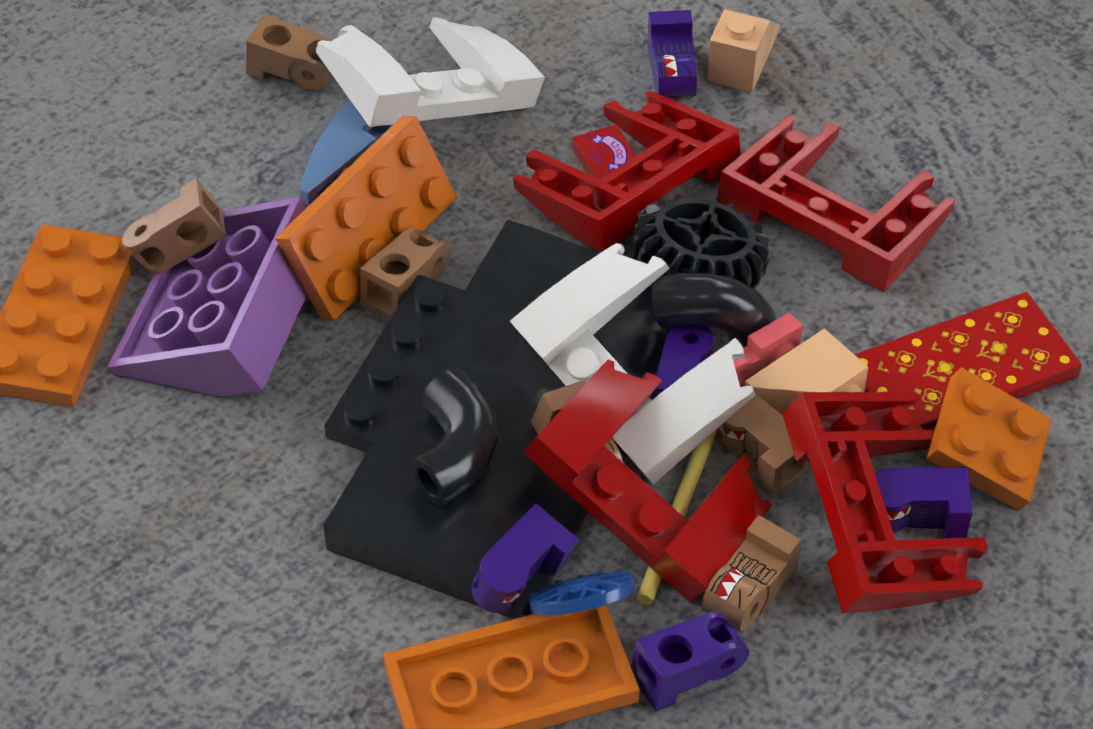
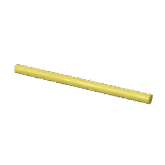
(681, 503)

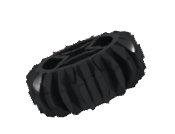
(702, 238)

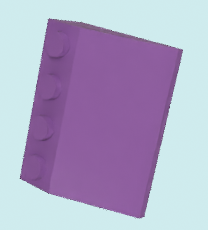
(220, 313)

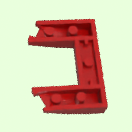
(605, 210)
(874, 245)
(676, 548)
(871, 566)

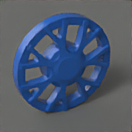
(581, 593)

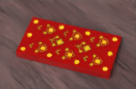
(1000, 343)

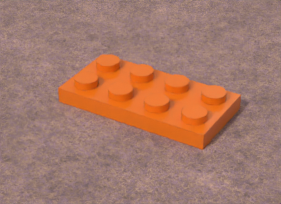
(362, 211)
(60, 313)
(514, 674)

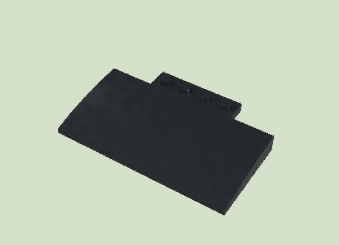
(439, 327)

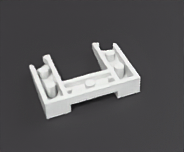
(490, 79)
(562, 332)

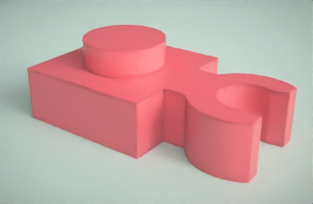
(768, 346)

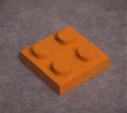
(991, 437)

